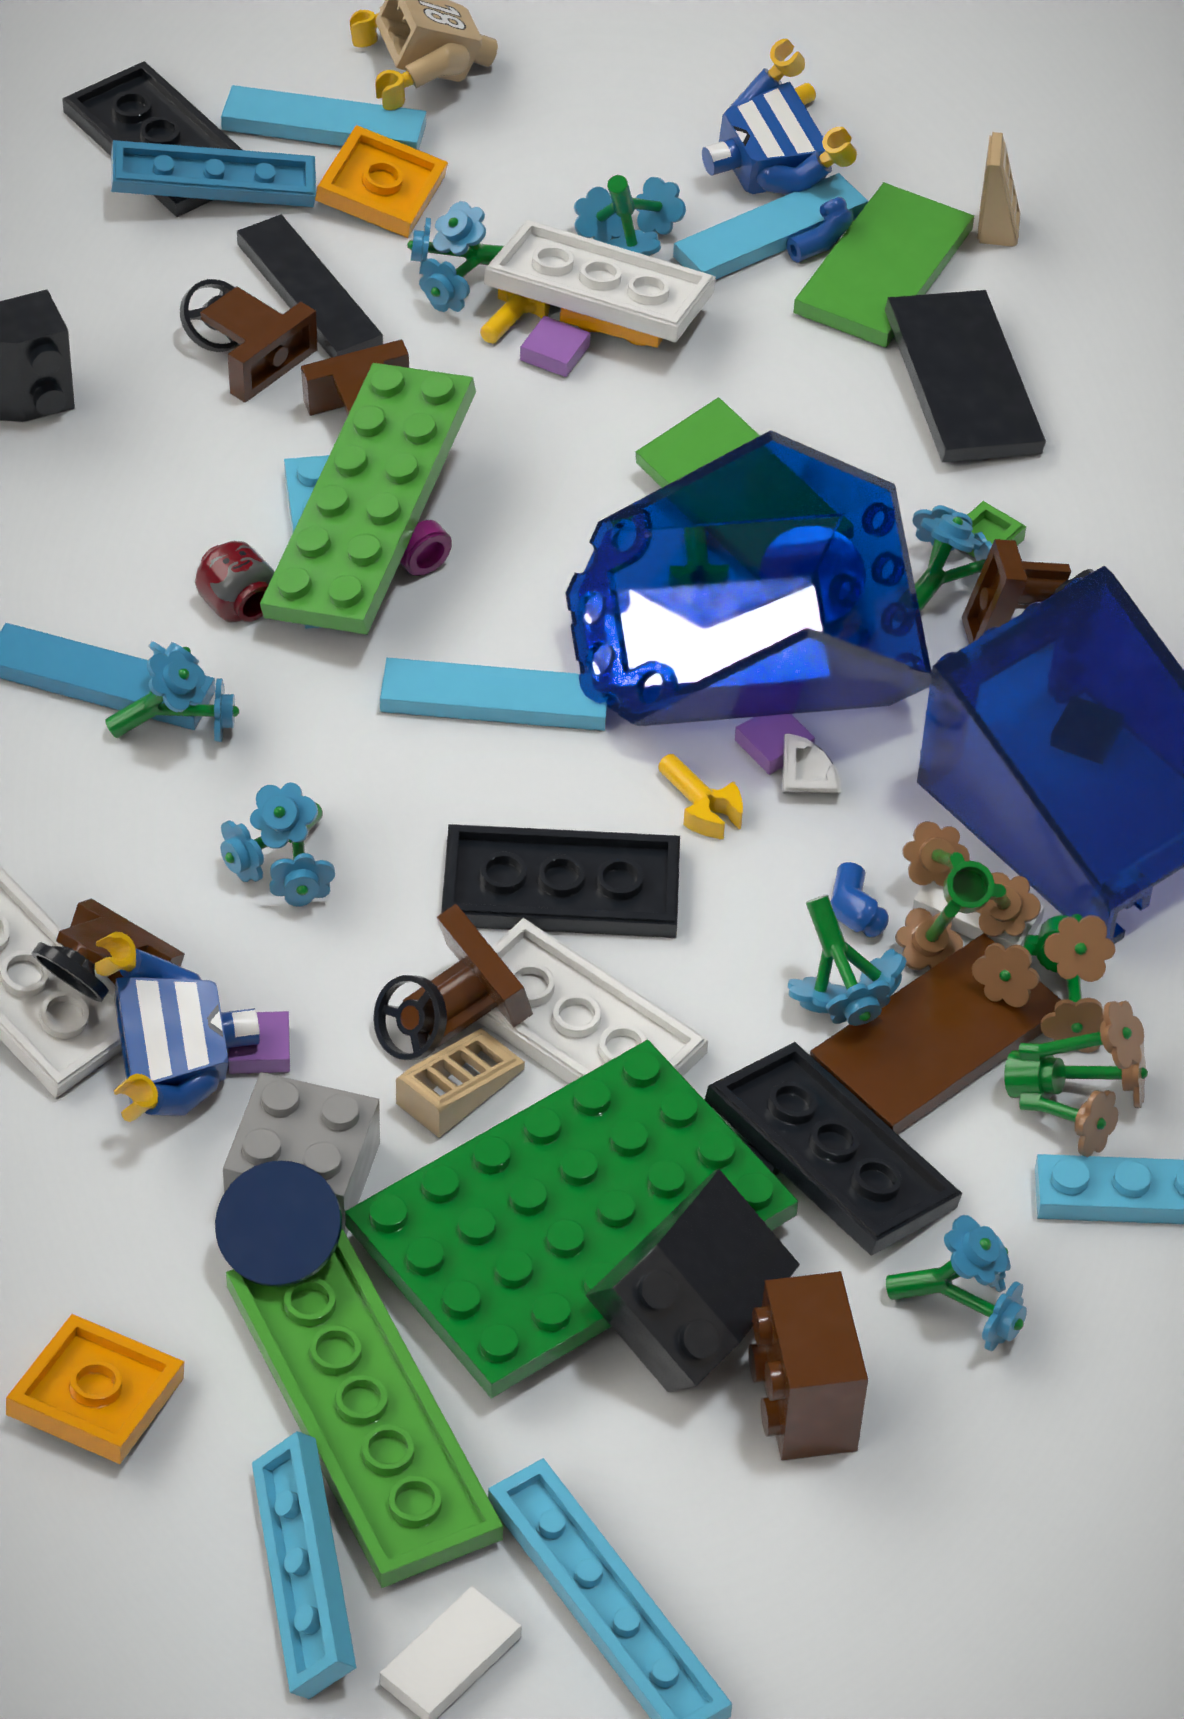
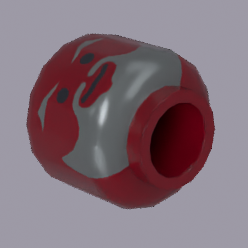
(234, 581)

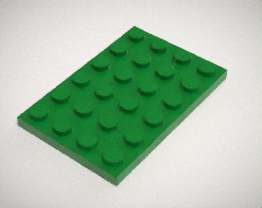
(545, 1204)

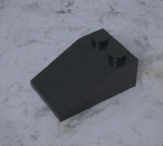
(34, 359)
(693, 1284)

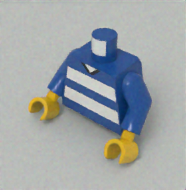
(772, 136)
(169, 1031)

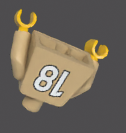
(423, 39)

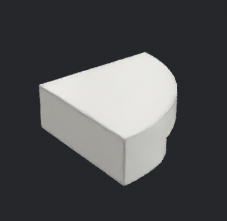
(807, 768)

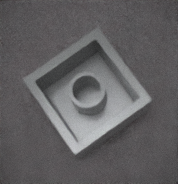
(311, 1126)

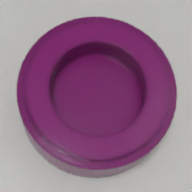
(426, 548)

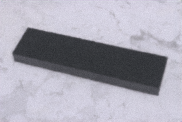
(302, 277)

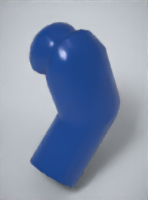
(823, 237)
(853, 905)

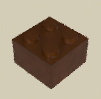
(809, 1366)

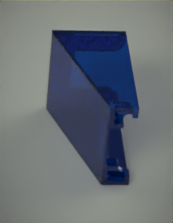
(1066, 748)

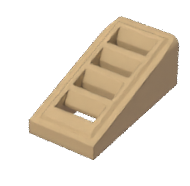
(999, 203)
(443, 1112)

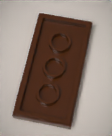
(931, 1040)

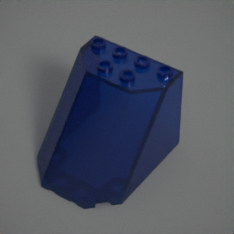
(751, 593)

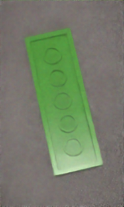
(368, 498)
(371, 1416)

